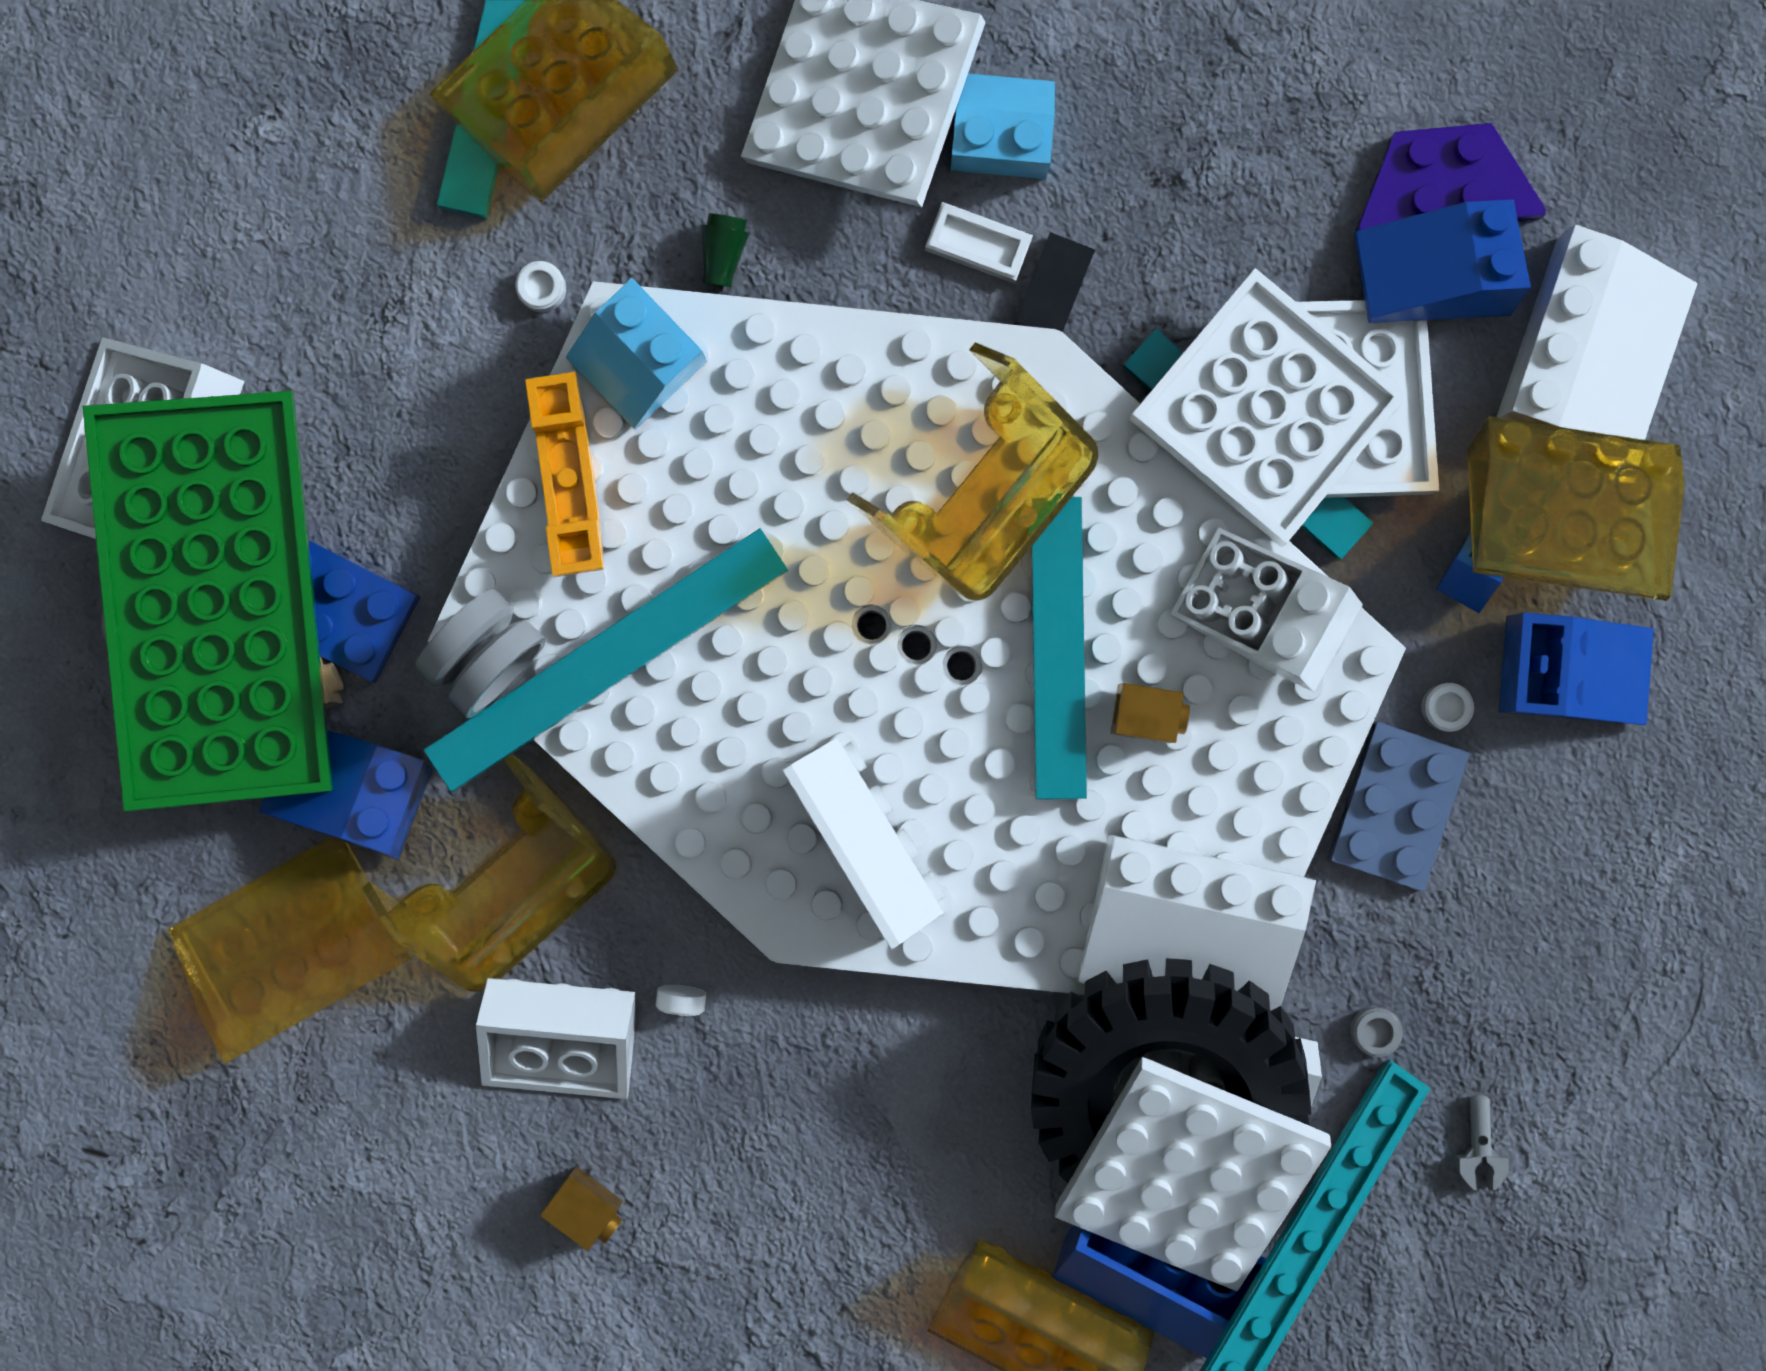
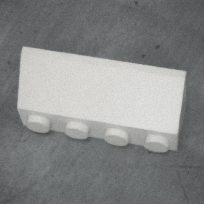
(865, 842)

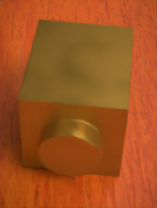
(1149, 713)
(584, 1210)

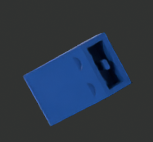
(1576, 668)

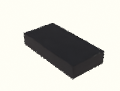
(1055, 284)

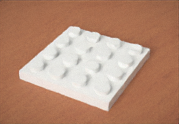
(864, 94)
(1268, 407)
(1403, 452)
(1191, 1174)

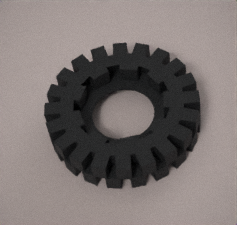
(1118, 1022)

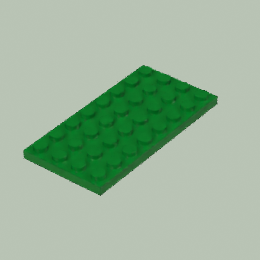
(208, 599)

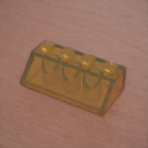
(1032, 1322)

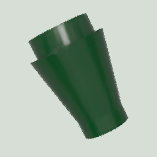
(722, 248)

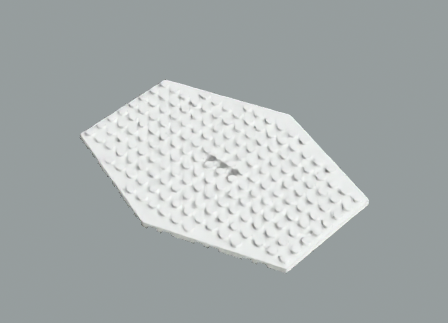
(696, 742)

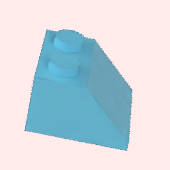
(1004, 126)
(635, 354)

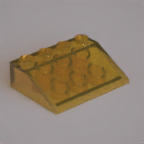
(555, 86)
(1575, 507)
(284, 948)

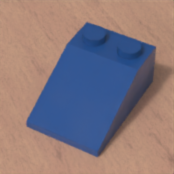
(1444, 264)
(370, 800)

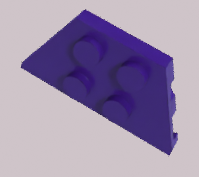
(1445, 168)

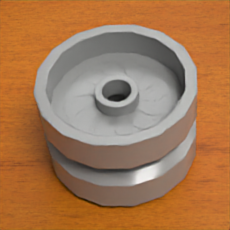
(480, 652)

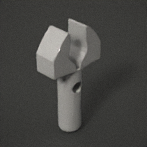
(1481, 1148)

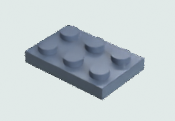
(1398, 806)

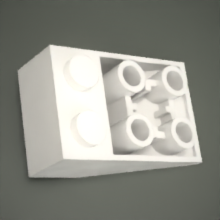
(1268, 608)

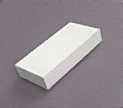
(978, 242)

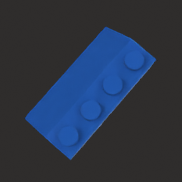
(1150, 1290)

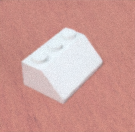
(556, 1038)

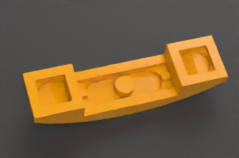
(566, 474)

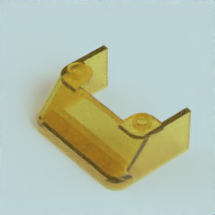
(1006, 496)
(507, 901)

